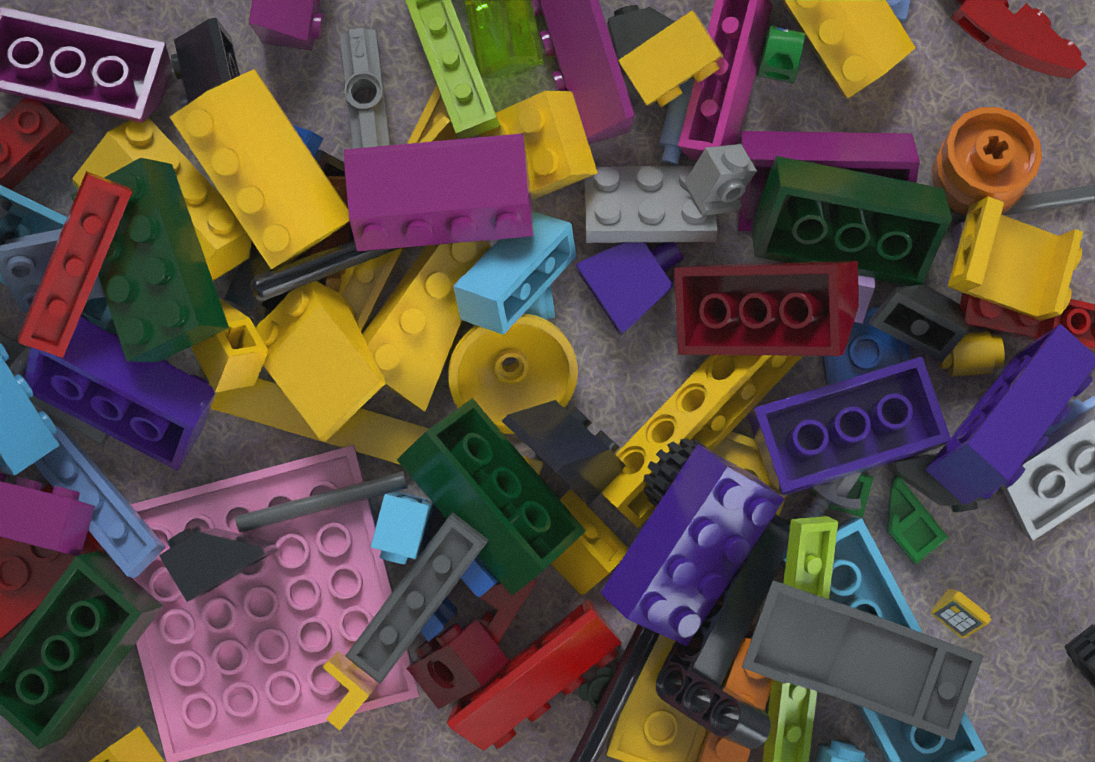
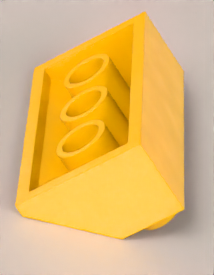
(852, 39)
(262, 168)
(216, 226)

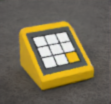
(960, 613)

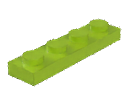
(453, 67)

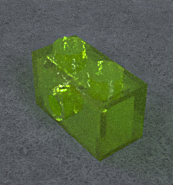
(503, 37)

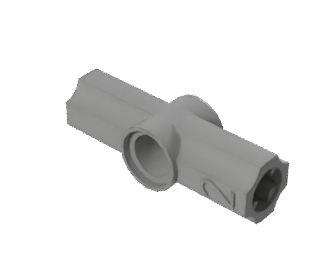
(363, 71)

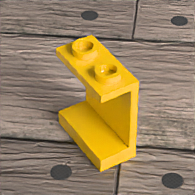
(1014, 262)

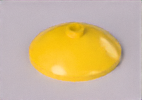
(542, 370)

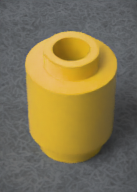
(975, 355)

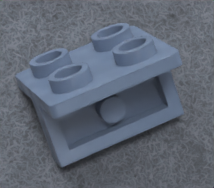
(24, 264)

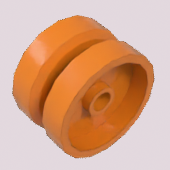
(986, 156)

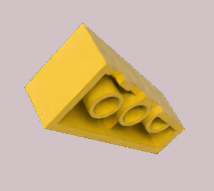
(421, 320)

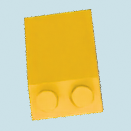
(319, 357)

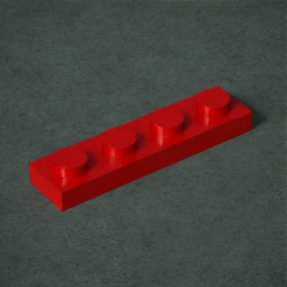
(74, 264)

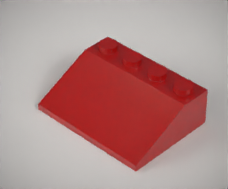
(534, 677)

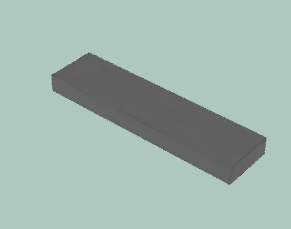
(416, 598)

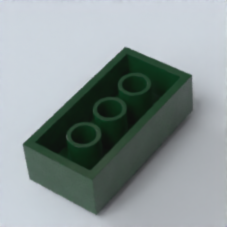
(850, 216)
(157, 269)
(486, 482)
(72, 647)

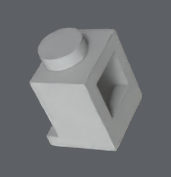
(720, 179)

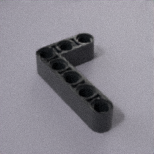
(694, 672)

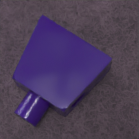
(629, 279)

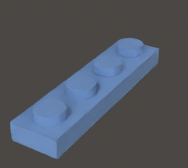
(114, 520)

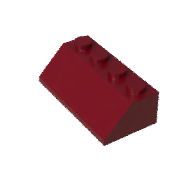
(766, 308)

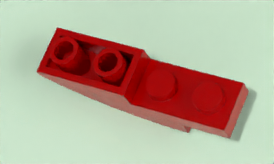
(1019, 37)
(1076, 318)

